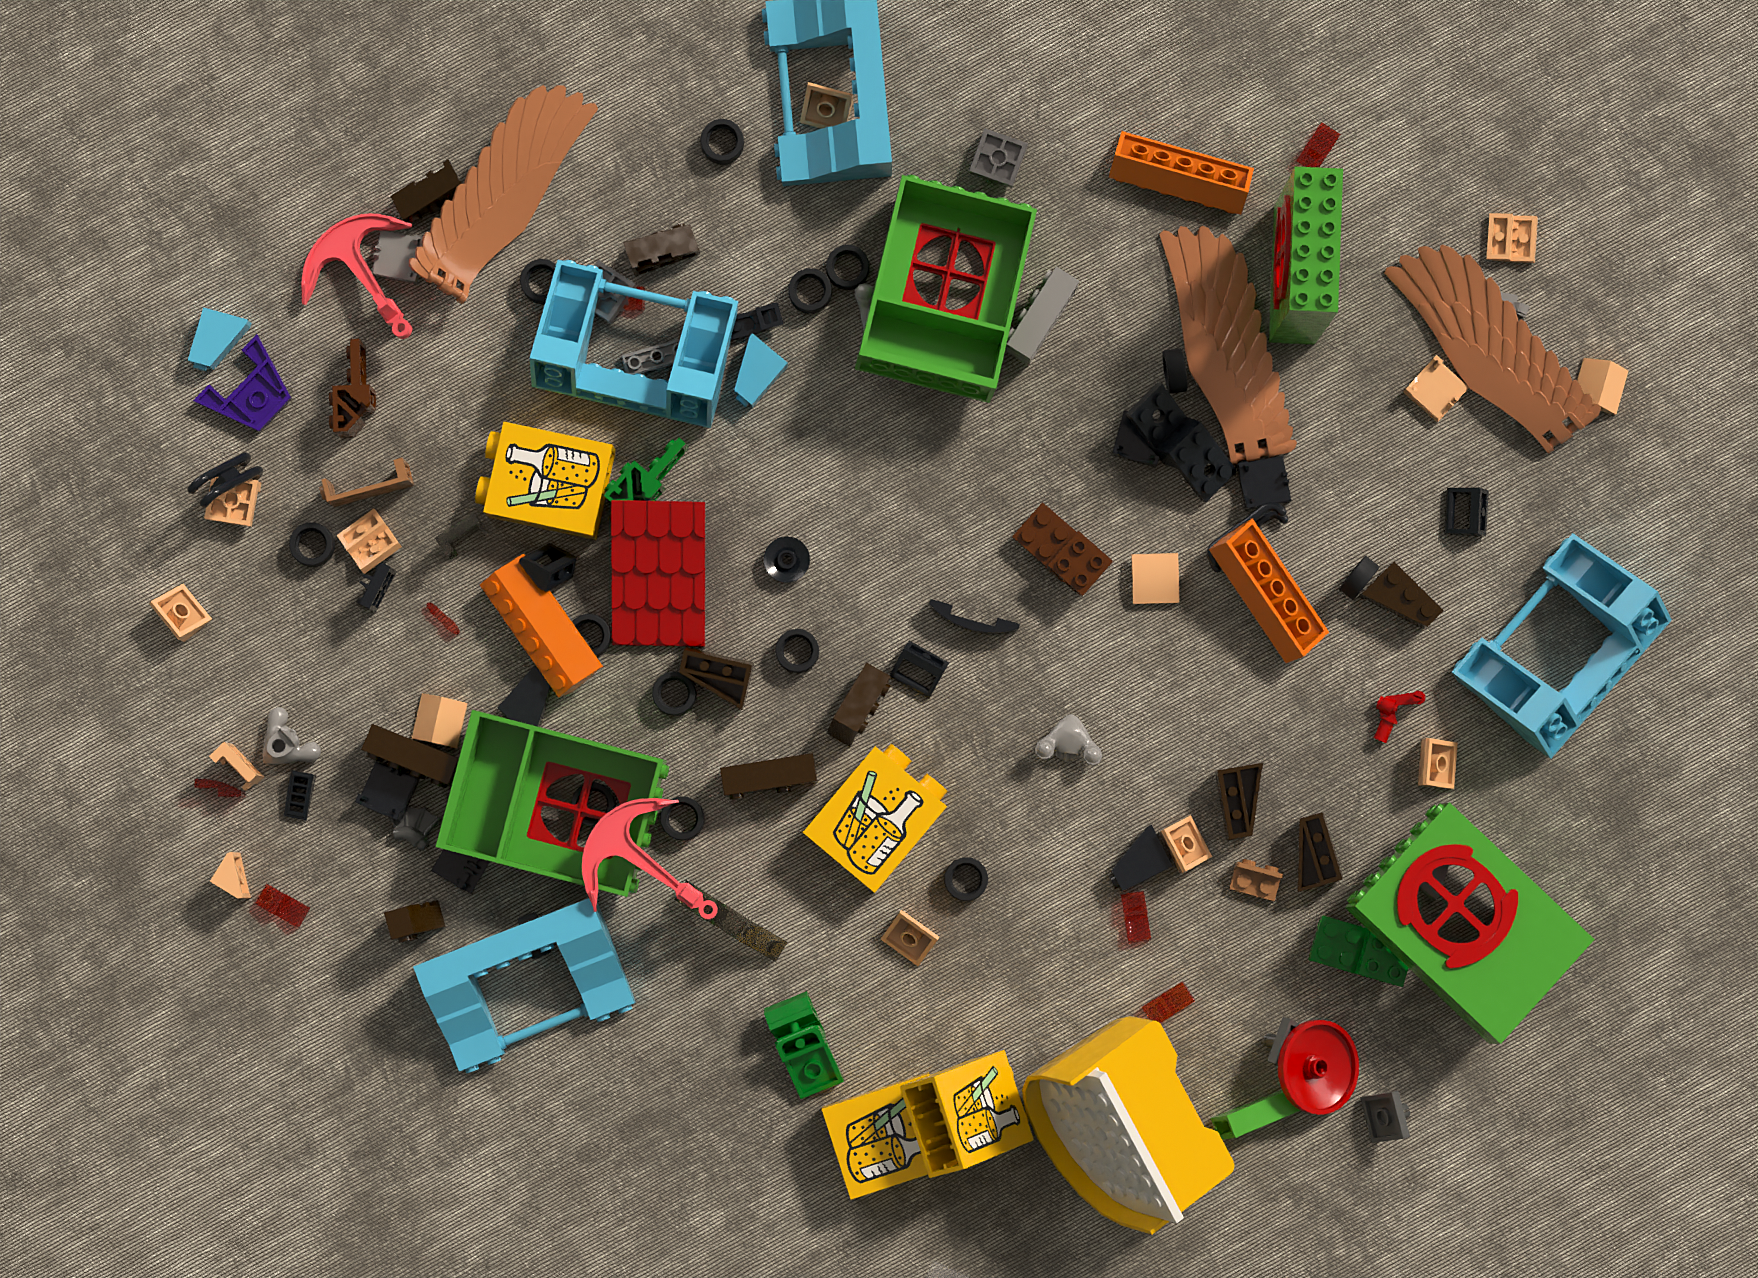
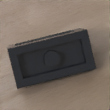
(1478, 511)
(553, 574)
(924, 660)

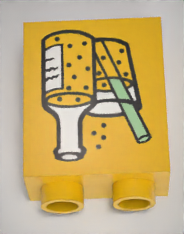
(546, 480)
(877, 816)
(966, 1114)
(875, 1139)

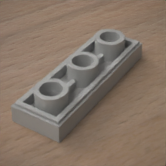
(643, 362)

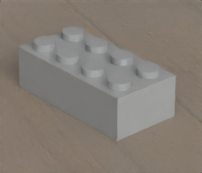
(1043, 314)

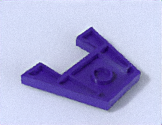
(257, 397)

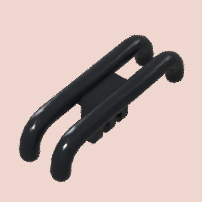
(227, 478)
(1260, 516)

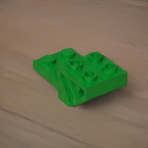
(652, 489)
(1355, 951)
(803, 1045)

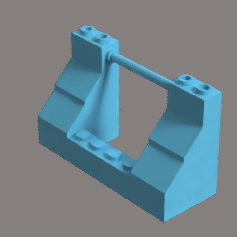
(851, 148)
(564, 338)
(1530, 705)
(458, 1001)

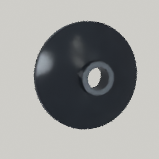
(785, 547)

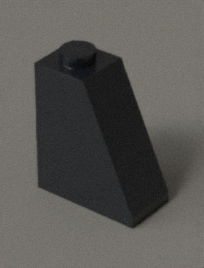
(528, 699)
(1141, 861)

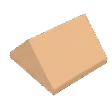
(825, 106)
(1604, 383)
(181, 612)
(439, 720)
(1437, 763)
(1185, 844)
(231, 876)
(909, 938)

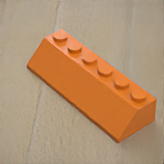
(1181, 173)
(1269, 591)
(541, 628)

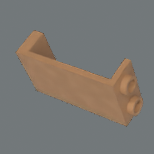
(403, 481)

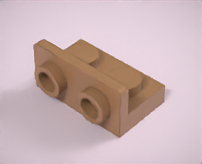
(1255, 880)

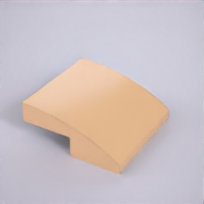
(1512, 238)
(369, 541)
(1155, 578)

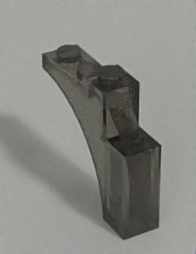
(740, 927)

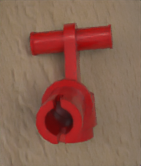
(1388, 707)

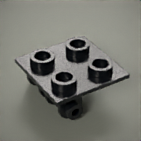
(460, 869)

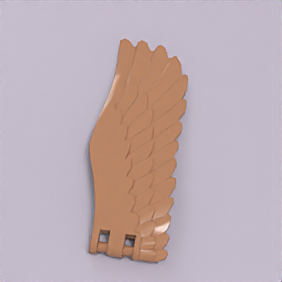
(503, 188)
(1226, 343)
(1491, 346)

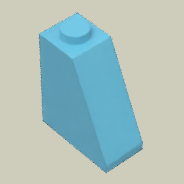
(215, 338)
(757, 372)

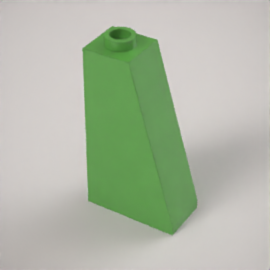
(1253, 1115)

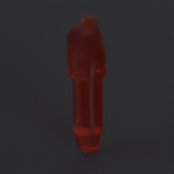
(447, 622)

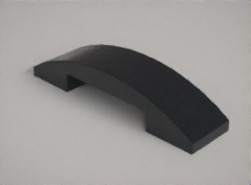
(757, 321)
(944, 610)

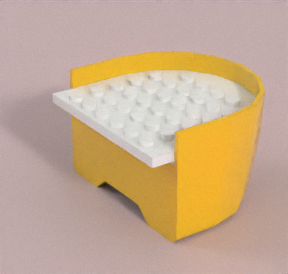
(1125, 1126)

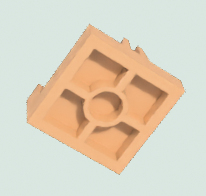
(1436, 389)
(235, 505)
(229, 753)

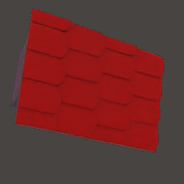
(658, 573)

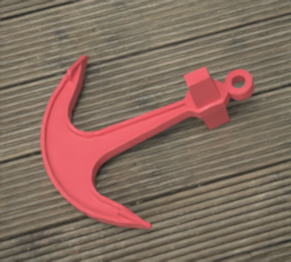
(343, 244)
(613, 838)

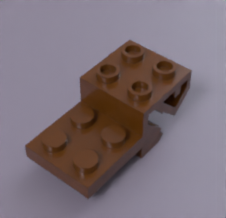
(344, 420)
(1062, 550)

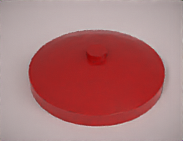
(1318, 1067)

